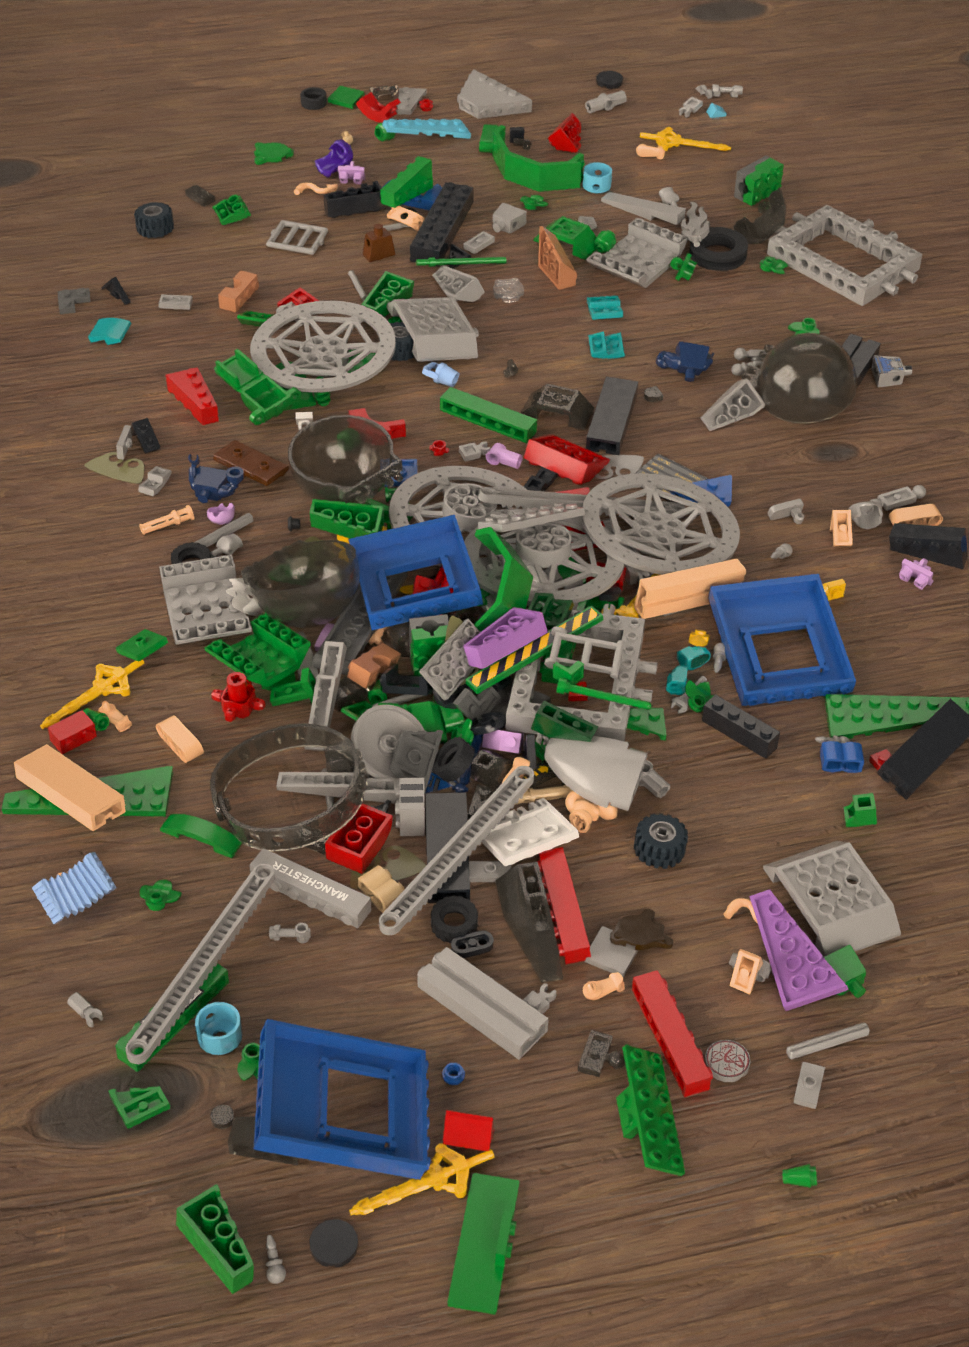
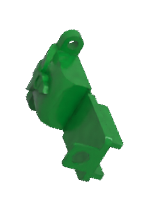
(257, 390)

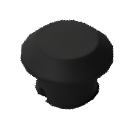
(293, 523)

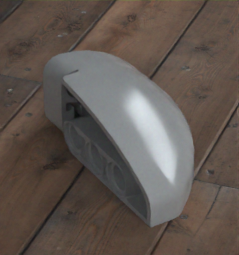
(598, 769)

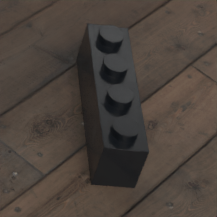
(740, 726)

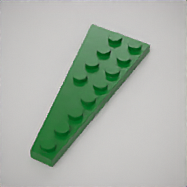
(874, 713)
(143, 792)

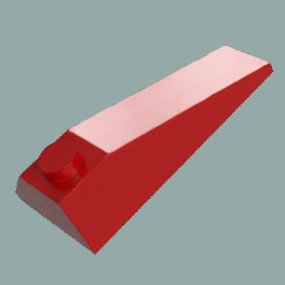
(566, 135)

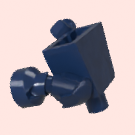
(689, 359)
(213, 482)

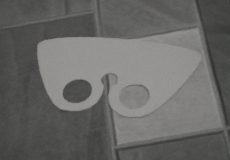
(630, 462)

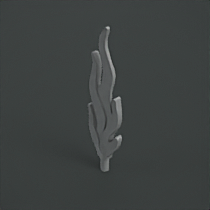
(697, 226)

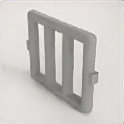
(299, 247)

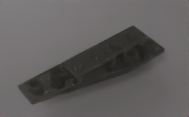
(529, 918)

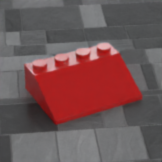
(565, 458)

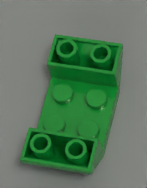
(573, 233)

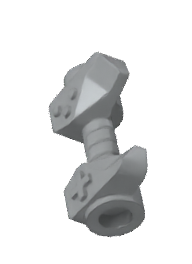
(734, 90)

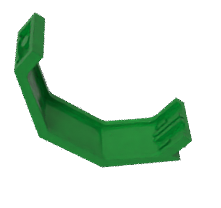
(535, 174)
(515, 579)

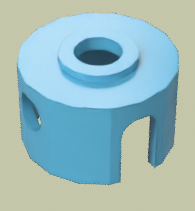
(603, 180)
(226, 1020)

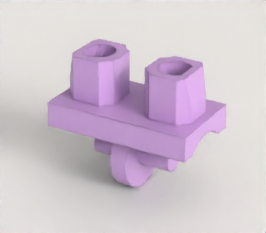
(351, 172)
(917, 570)

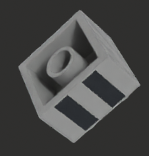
(410, 807)

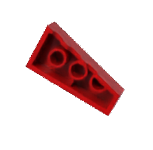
(194, 394)

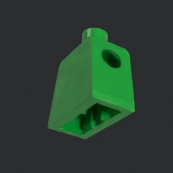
(849, 969)

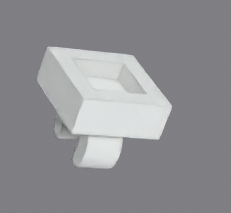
(303, 418)

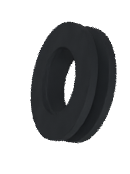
(720, 260)

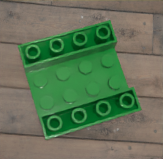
(266, 654)

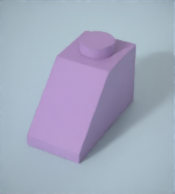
(503, 741)

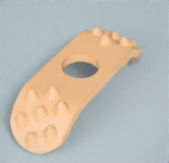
(413, 220)

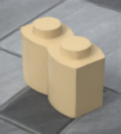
(380, 887)

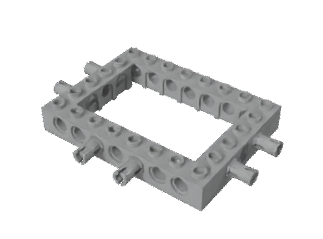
(900, 259)
(611, 725)

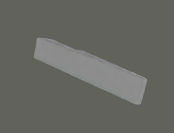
(645, 208)
(327, 686)
(336, 784)

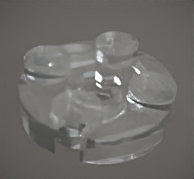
(508, 289)

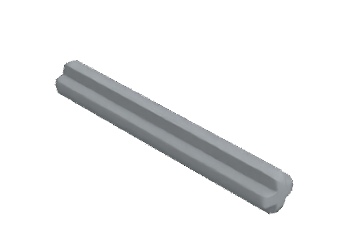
(226, 530)
(827, 1040)

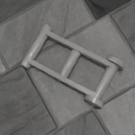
(561, 634)

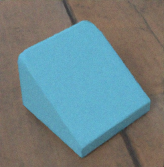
(715, 111)

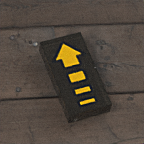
(541, 774)

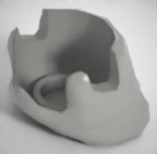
(866, 514)

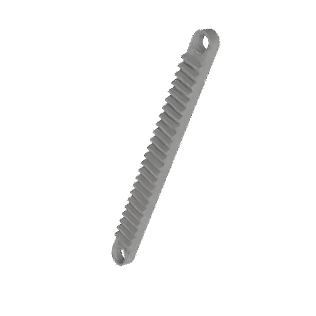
(540, 498)
(456, 851)
(200, 964)

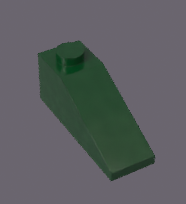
(561, 724)

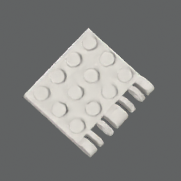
(529, 832)

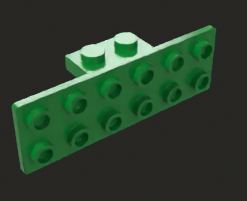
(648, 1111)
(484, 1244)

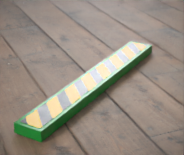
(532, 651)

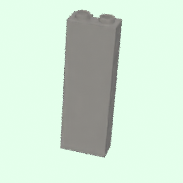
(482, 1002)

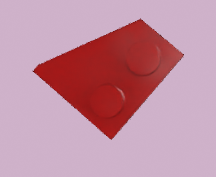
(297, 297)

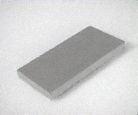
(450, 664)

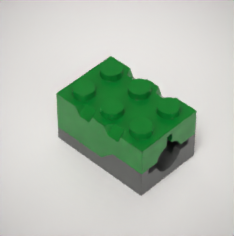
(758, 180)
(425, 639)

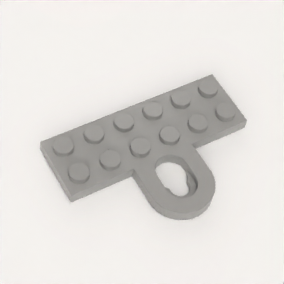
(513, 519)

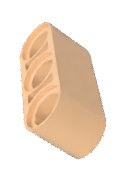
(917, 515)
(179, 739)

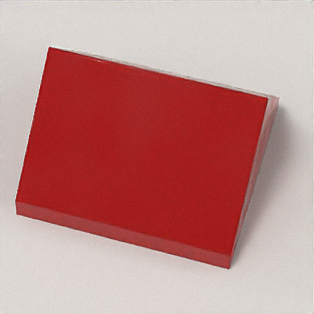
(468, 1130)

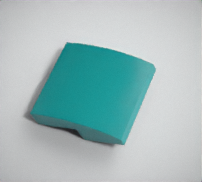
(604, 307)
(110, 330)
(606, 346)

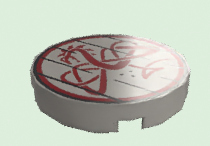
(727, 1060)

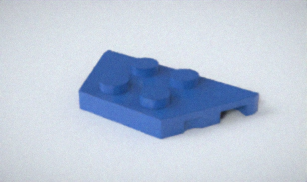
(719, 486)

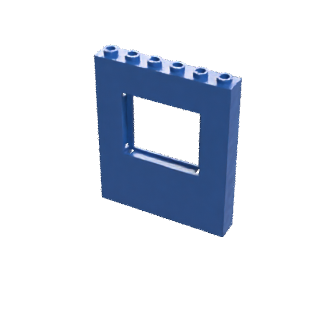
(408, 550)
(780, 607)
(295, 1094)

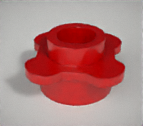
(426, 105)
(439, 448)

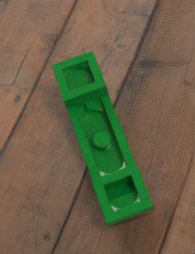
(203, 831)

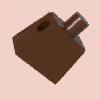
(378, 244)

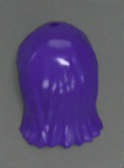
(339, 156)

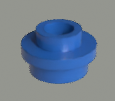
(453, 1068)

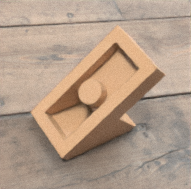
(841, 528)
(746, 971)

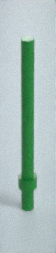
(432, 262)

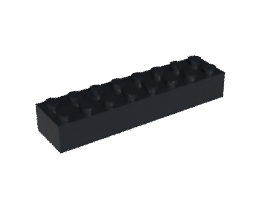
(442, 222)

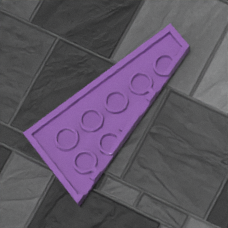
(796, 963)

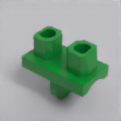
(685, 267)

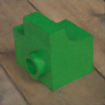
(861, 811)

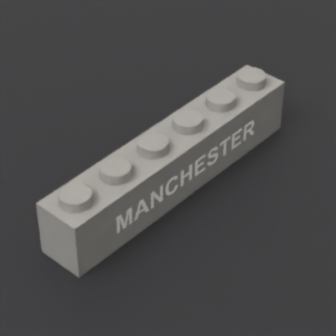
(315, 889)

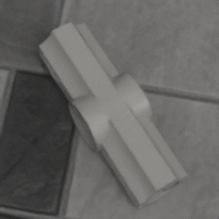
(605, 101)
(654, 781)

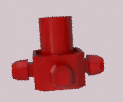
(238, 697)

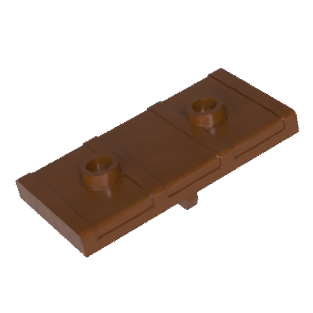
(254, 463)

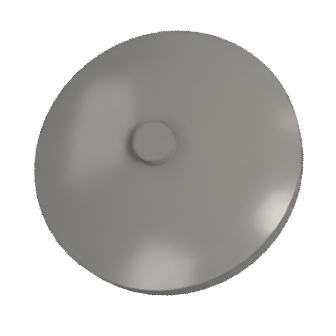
(377, 736)

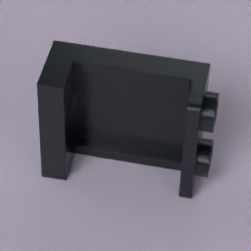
(403, 684)

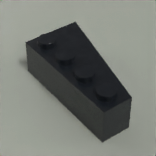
(354, 200)
(933, 543)

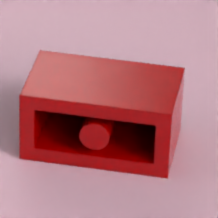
(72, 732)

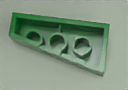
(408, 184)
(387, 289)
(347, 519)
(216, 1238)

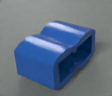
(842, 757)

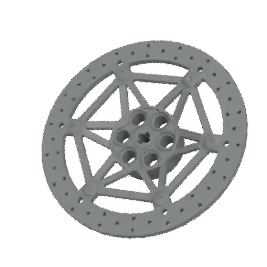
(324, 353)
(458, 499)
(659, 532)
(547, 547)

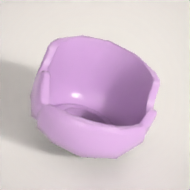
(221, 514)

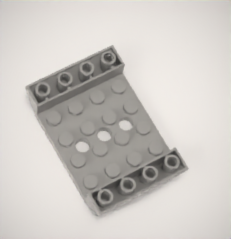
(641, 254)
(436, 328)
(200, 587)
(853, 914)

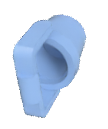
(442, 375)

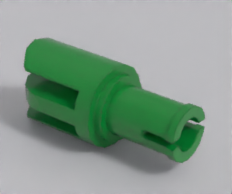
(322, 397)

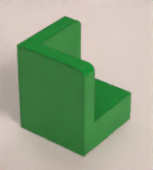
(573, 673)

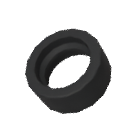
(313, 98)

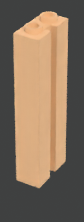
(684, 588)
(69, 787)

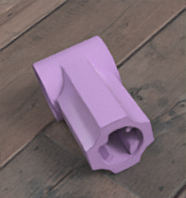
(500, 454)

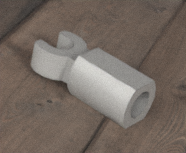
(84, 1008)

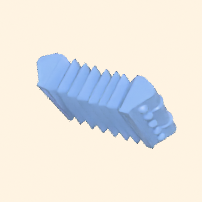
(74, 889)

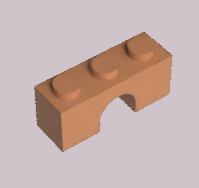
(244, 286)
(367, 667)

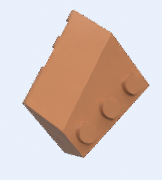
(554, 260)

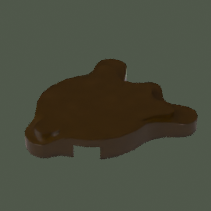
(641, 932)

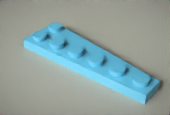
(441, 127)

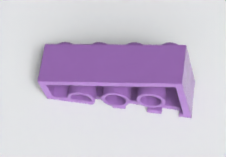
(505, 636)

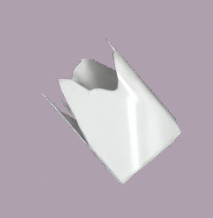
(242, 601)

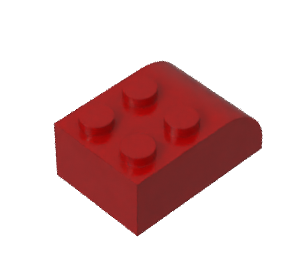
(359, 839)

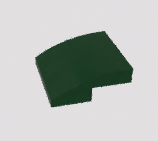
(554, 610)

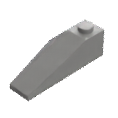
(458, 284)
(734, 405)

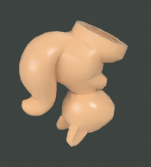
(584, 811)

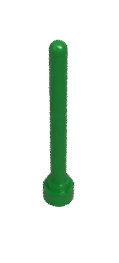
(565, 686)

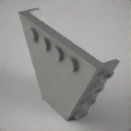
(488, 98)

